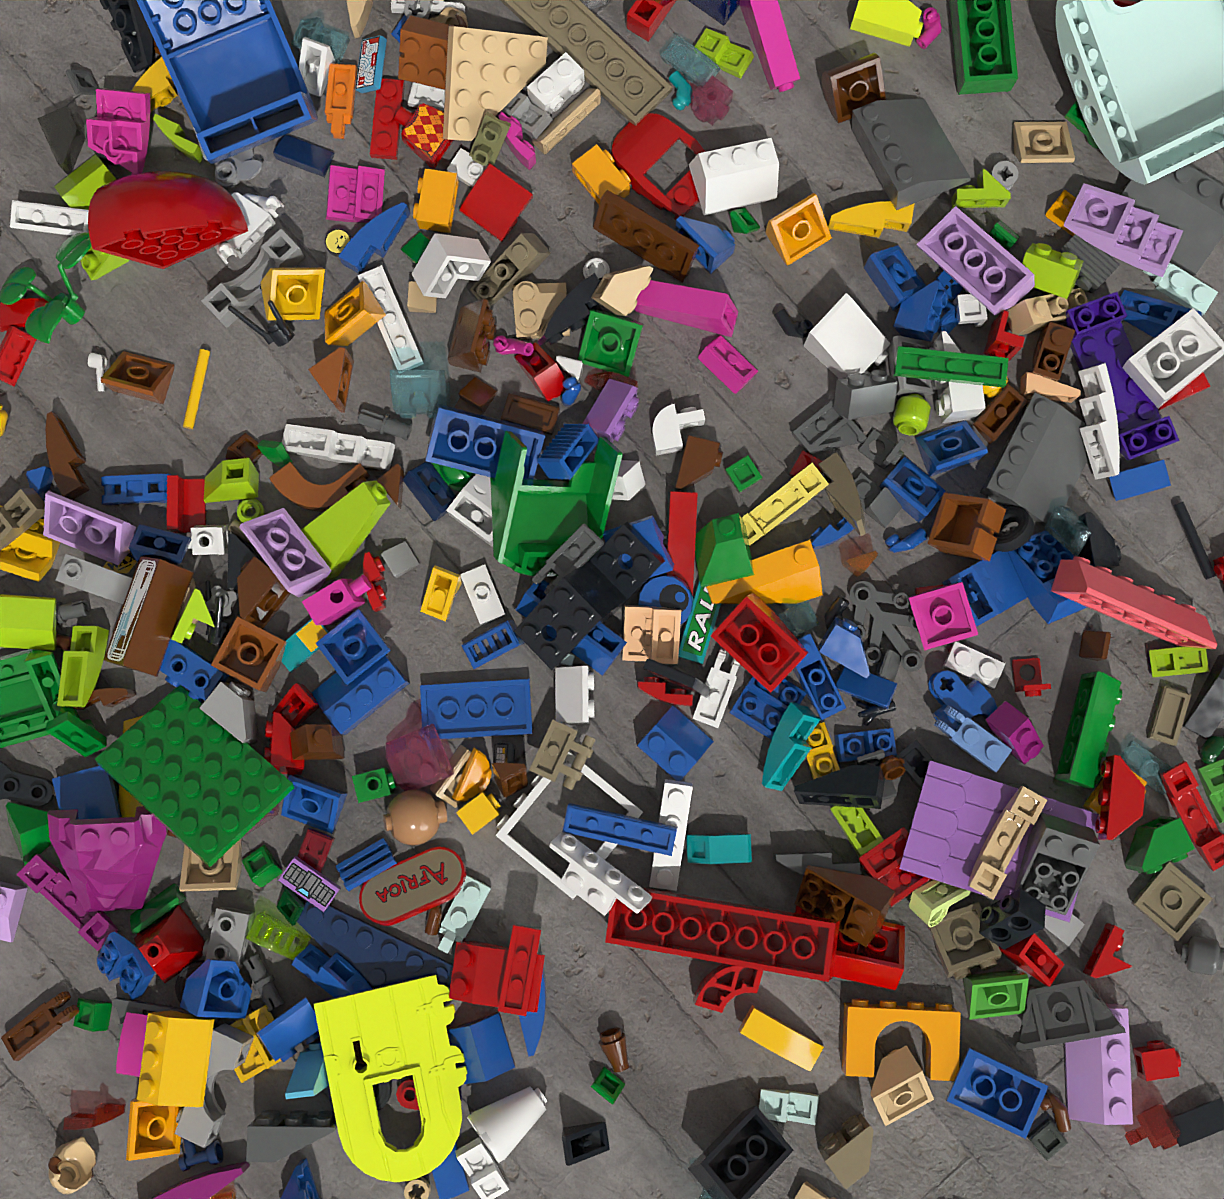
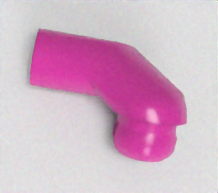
(932, 27)
(512, 346)

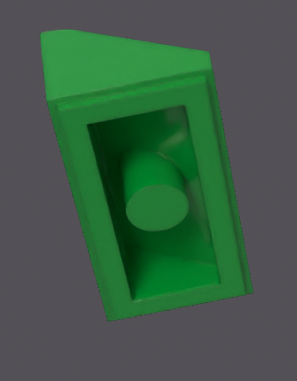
(156, 908)

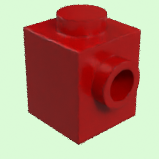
(1156, 1061)

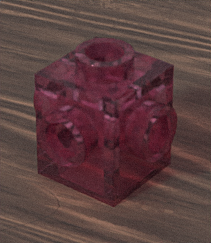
(711, 101)

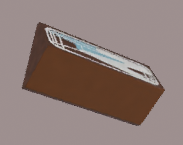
(148, 616)

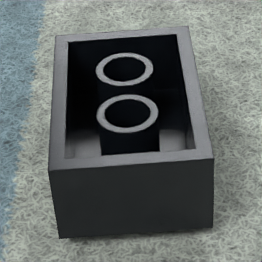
(741, 1157)

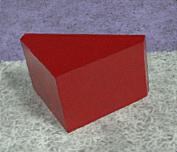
(297, 705)

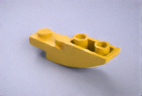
(157, 83)

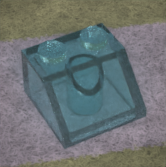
(419, 391)

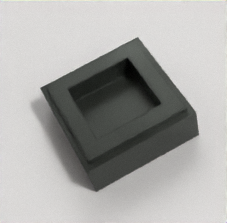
(1047, 1139)

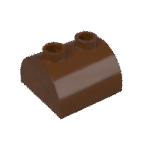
(853, 86)

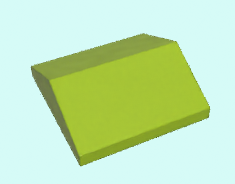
(27, 622)

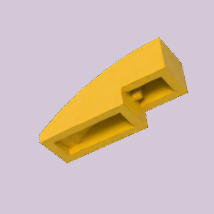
(871, 219)
(780, 1038)

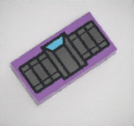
(309, 883)

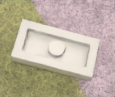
(974, 665)

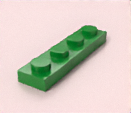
(951, 366)

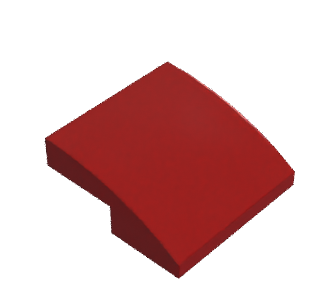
(496, 202)
(884, 864)

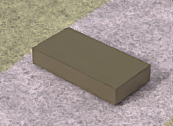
(1169, 716)

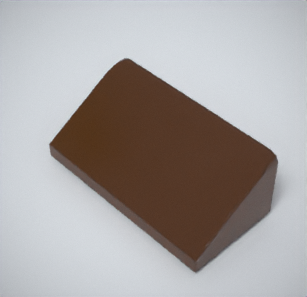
(999, 413)
(510, 777)

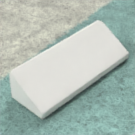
(48, 218)

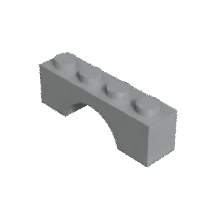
(245, 290)
(227, 1052)

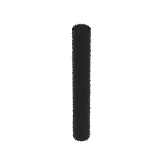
(1194, 540)

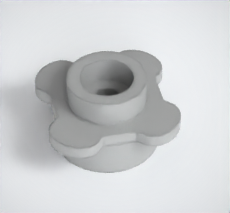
(229, 599)

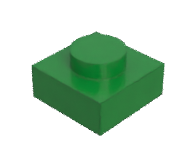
(743, 474)

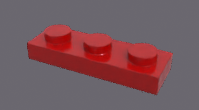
(385, 129)
(519, 970)

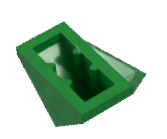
(28, 829)

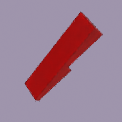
(682, 535)

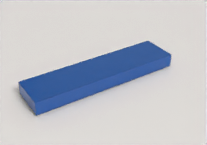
(620, 829)

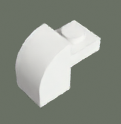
(667, 428)

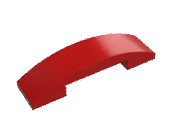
(1196, 818)

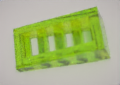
(283, 927)

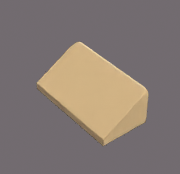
(445, 788)

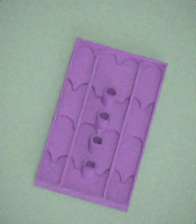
(955, 820)

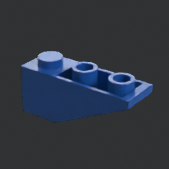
(817, 680)

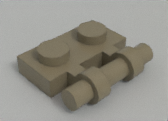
(554, 751)

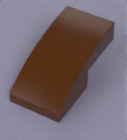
(109, 697)

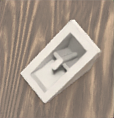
(315, 64)

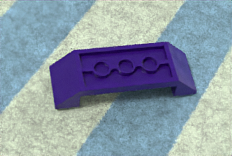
(1102, 340)

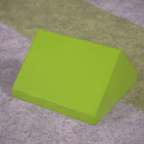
(83, 182)

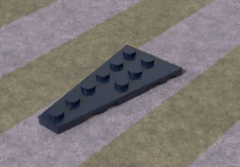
(371, 951)

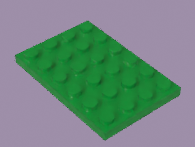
(194, 775)

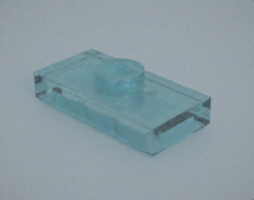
(1145, 765)

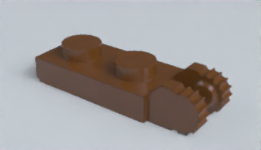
(38, 1026)

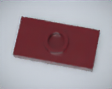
(316, 849)

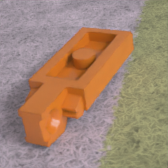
(340, 97)

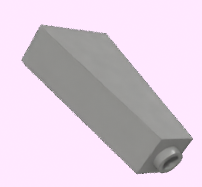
(93, 579)

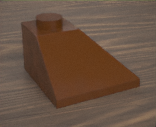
(259, 593)

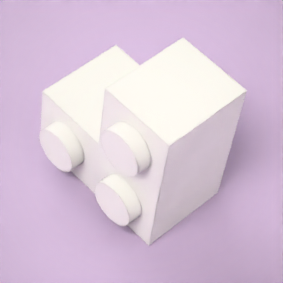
(448, 260)

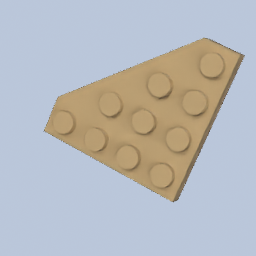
(485, 75)

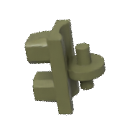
(489, 140)

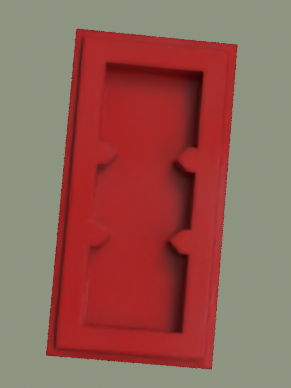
(14, 354)

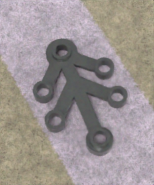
(883, 622)

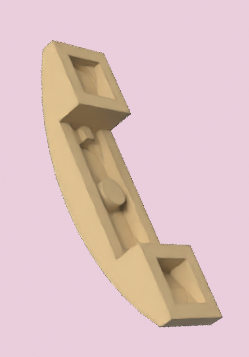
(1003, 841)

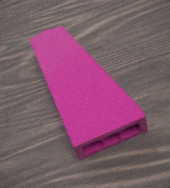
(771, 42)
(689, 306)

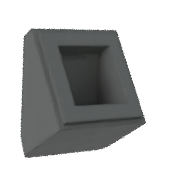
(888, 665)

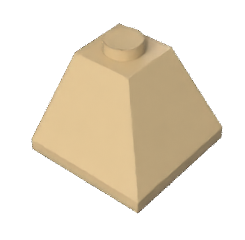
(899, 1086)

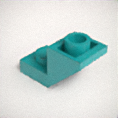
(719, 848)

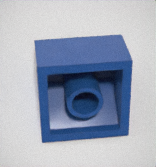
(675, 744)
(290, 1030)

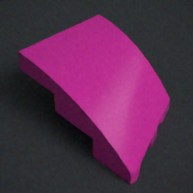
(121, 127)

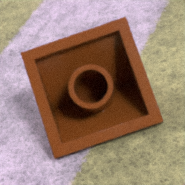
(334, 376)
(139, 377)

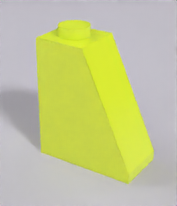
(888, 20)

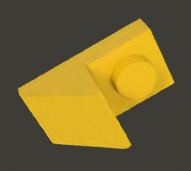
(440, 593)

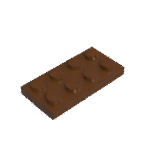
(645, 236)

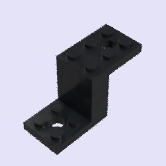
(589, 596)

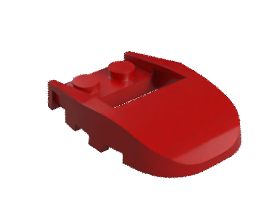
(641, 146)

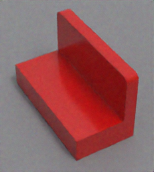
(1000, 342)
(185, 504)

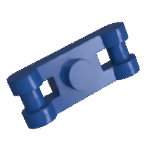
(134, 489)

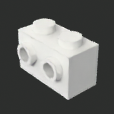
(556, 84)

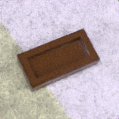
(530, 413)

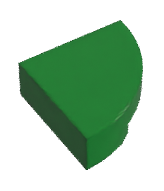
(274, 452)

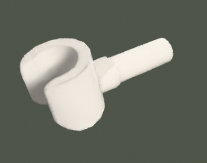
(100, 363)

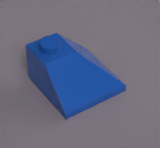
(714, 244)

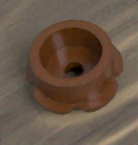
(892, 767)

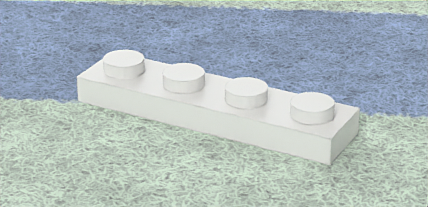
(393, 325)
(673, 812)

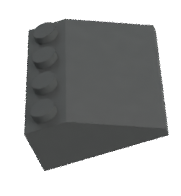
(907, 150)
(1189, 203)
(1038, 460)

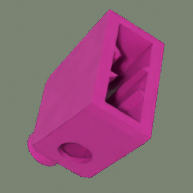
(337, 600)

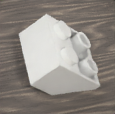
(572, 694)

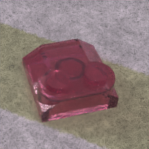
(418, 759)

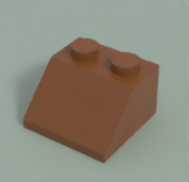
(250, 655)

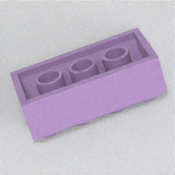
(977, 262)
(1100, 1076)

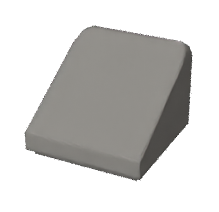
(400, 559)

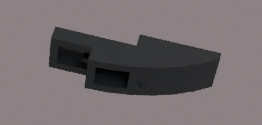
(570, 312)

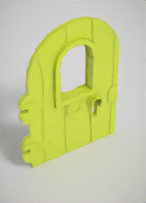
(399, 1036)

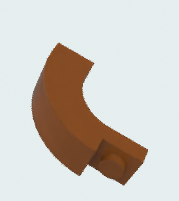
(313, 496)

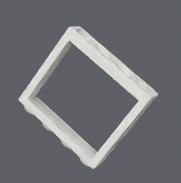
(525, 802)

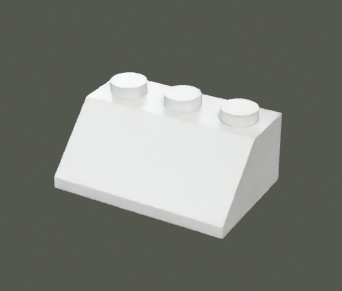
(736, 176)

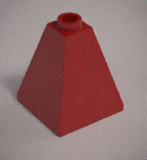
(171, 944)

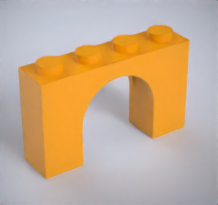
(865, 1022)

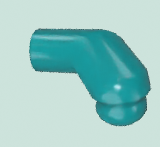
(684, 90)

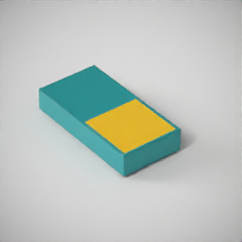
(302, 645)

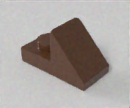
(475, 397)
(393, 483)

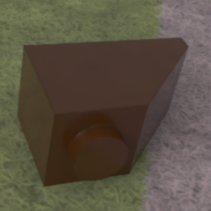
(697, 462)
(316, 742)

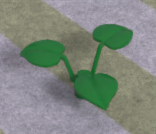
(45, 319)

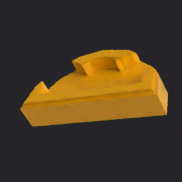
(474, 777)

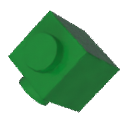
(374, 784)

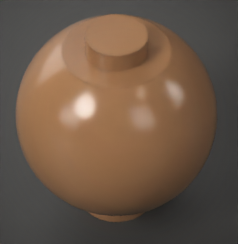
(414, 817)

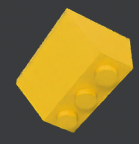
(175, 1059)

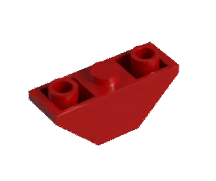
(1119, 798)

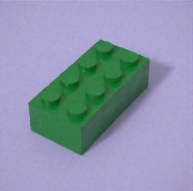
(983, 46)

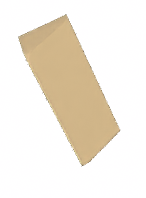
(568, 120)

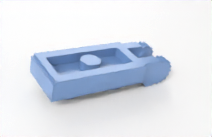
(975, 740)

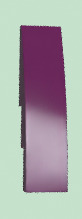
(204, 1184)

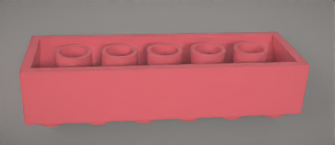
(1132, 604)

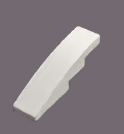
(1100, 415)
(338, 447)

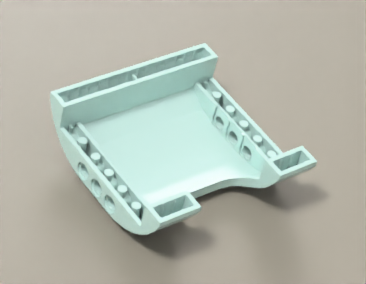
(1147, 79)

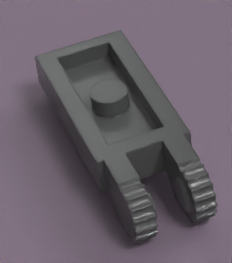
(570, 556)

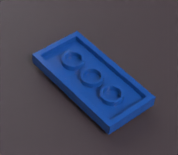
(478, 708)

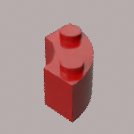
(724, 984)

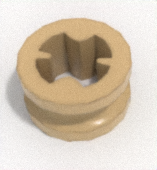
(422, 1182)

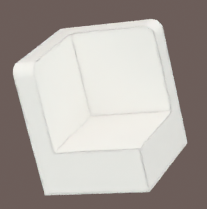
(970, 310)
(629, 480)

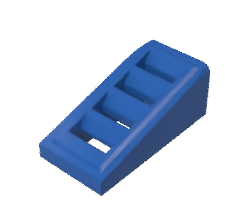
(473, 657)

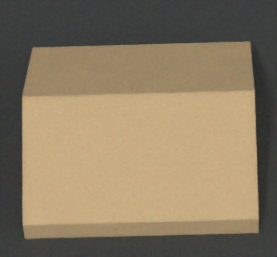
(1042, 142)
(220, 876)

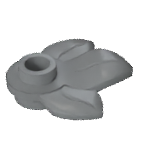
(240, 166)

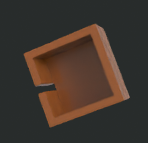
(424, 52)
(966, 526)

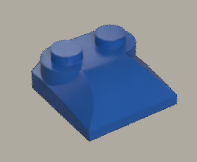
(353, 646)

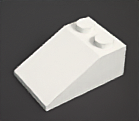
(1175, 358)

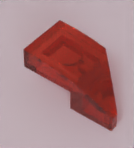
(599, 380)
(103, 1113)

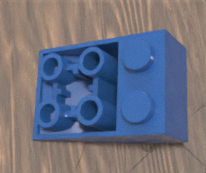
(1037, 567)
(990, 586)

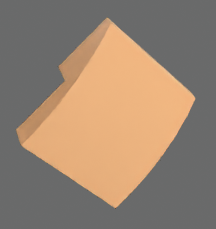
(651, 634)

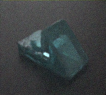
(315, 30)
(799, 618)

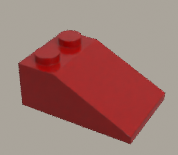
(760, 642)
(480, 974)

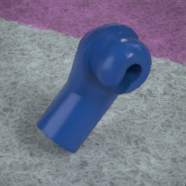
(573, 389)

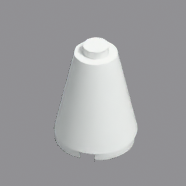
(508, 1120)

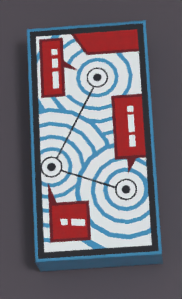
(371, 64)

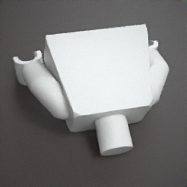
(258, 221)

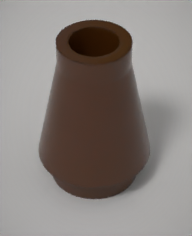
(614, 1046)

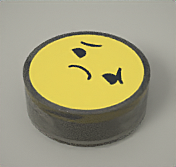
(336, 241)

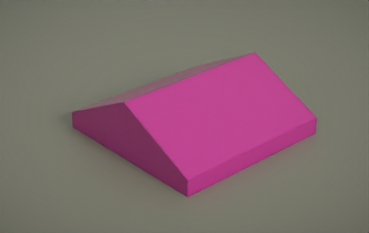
(943, 615)

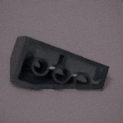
(135, 33)

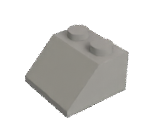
(233, 711)

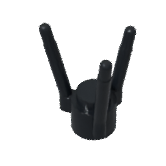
(278, 332)
(218, 633)

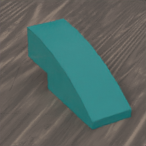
(788, 745)

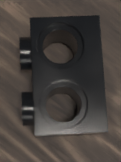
(1012, 919)

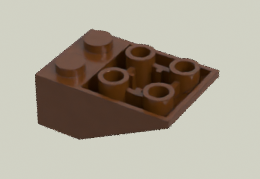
(472, 335)
(848, 897)

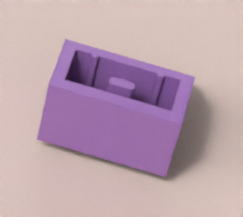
(611, 409)

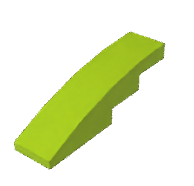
(857, 828)

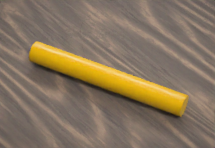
(196, 389)

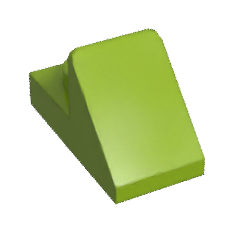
(986, 195)
(196, 609)

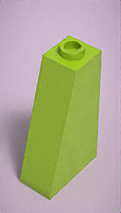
(346, 525)

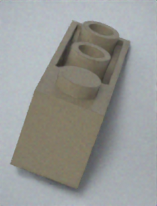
(511, 268)

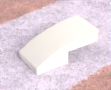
(482, 1169)

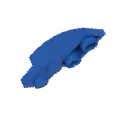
(331, 974)

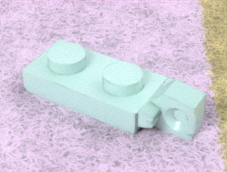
(1184, 288)
(462, 912)

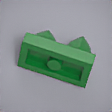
(76, 733)

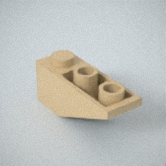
(1037, 312)

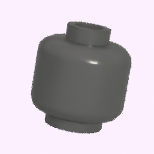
(1203, 955)

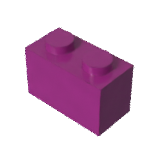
(1015, 732)

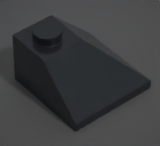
(1100, 545)

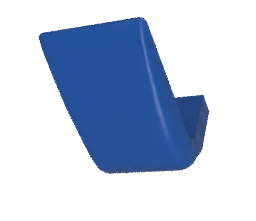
(230, 71)

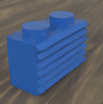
(568, 451)

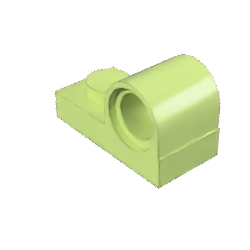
(933, 901)

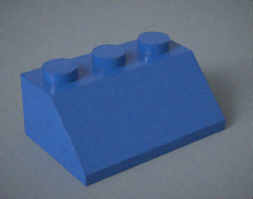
(353, 703)

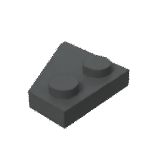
(827, 431)

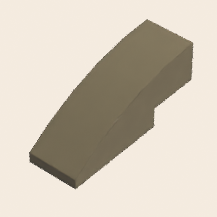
(843, 491)
(19, 515)

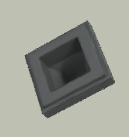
(82, 82)

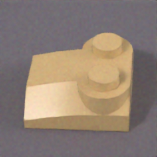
(534, 306)

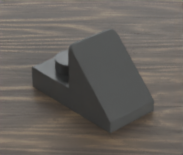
(877, 502)

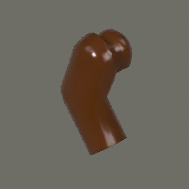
(433, 920)
(1060, 1111)

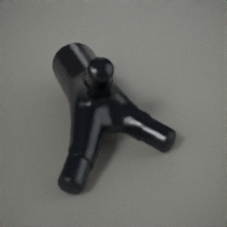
(873, 710)

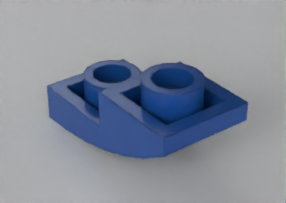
(1140, 480)
(829, 535)
(853, 745)

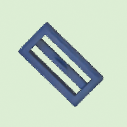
(364, 860)

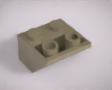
(849, 1150)

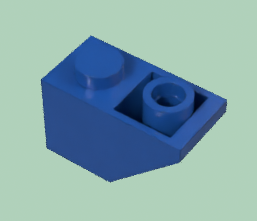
(921, 312)

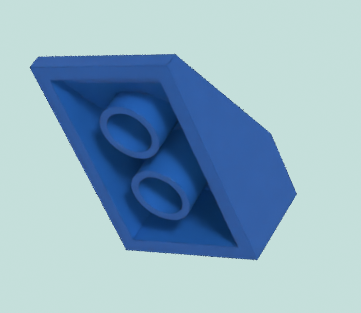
(997, 1092)

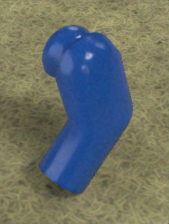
(908, 543)

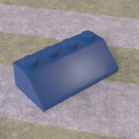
(475, 442)

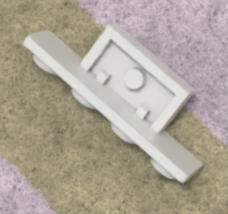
(595, 878)

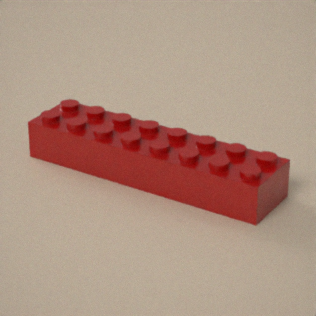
(728, 934)

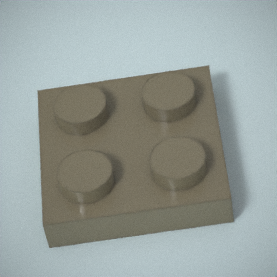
(1171, 901)

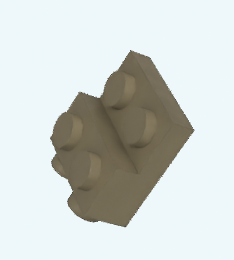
(961, 945)

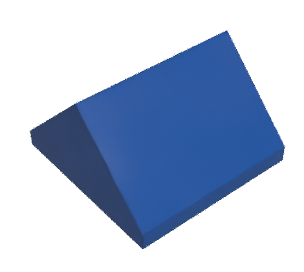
(893, 275)
(950, 448)
(913, 489)
(313, 803)
(483, 1047)

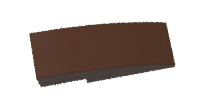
(64, 458)

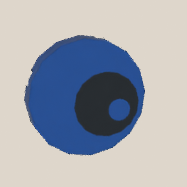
(668, 592)

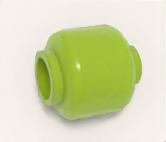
(911, 414)

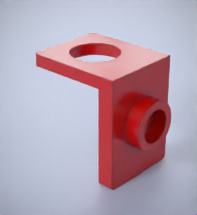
(1032, 687)

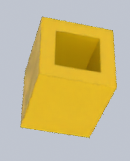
(479, 812)

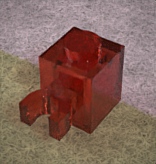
(1157, 1126)

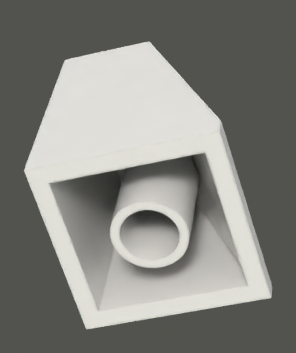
(847, 340)

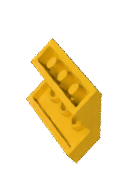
(30, 553)

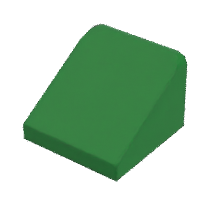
(1004, 235)
(415, 248)
(261, 866)
(93, 1015)

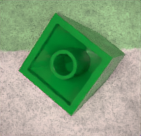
(723, 551)

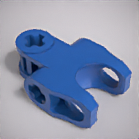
(967, 699)

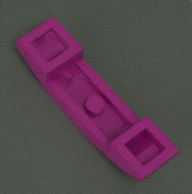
(57, 888)

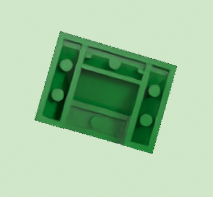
(27, 695)

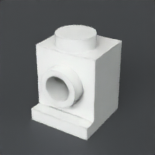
(217, 539)

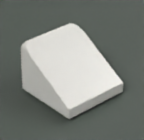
(570, 367)

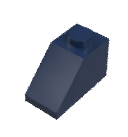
(159, 544)

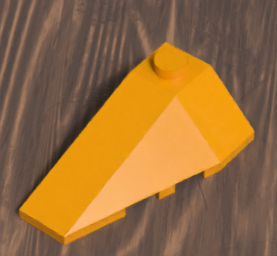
(778, 577)

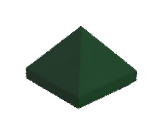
(290, 906)

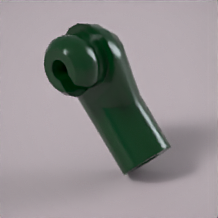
(1212, 749)

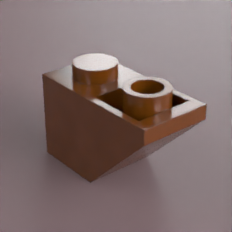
(1052, 350)

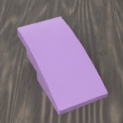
(1122, 230)

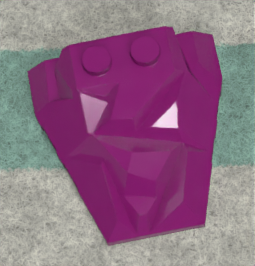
(108, 857)

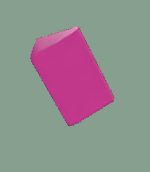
(727, 364)

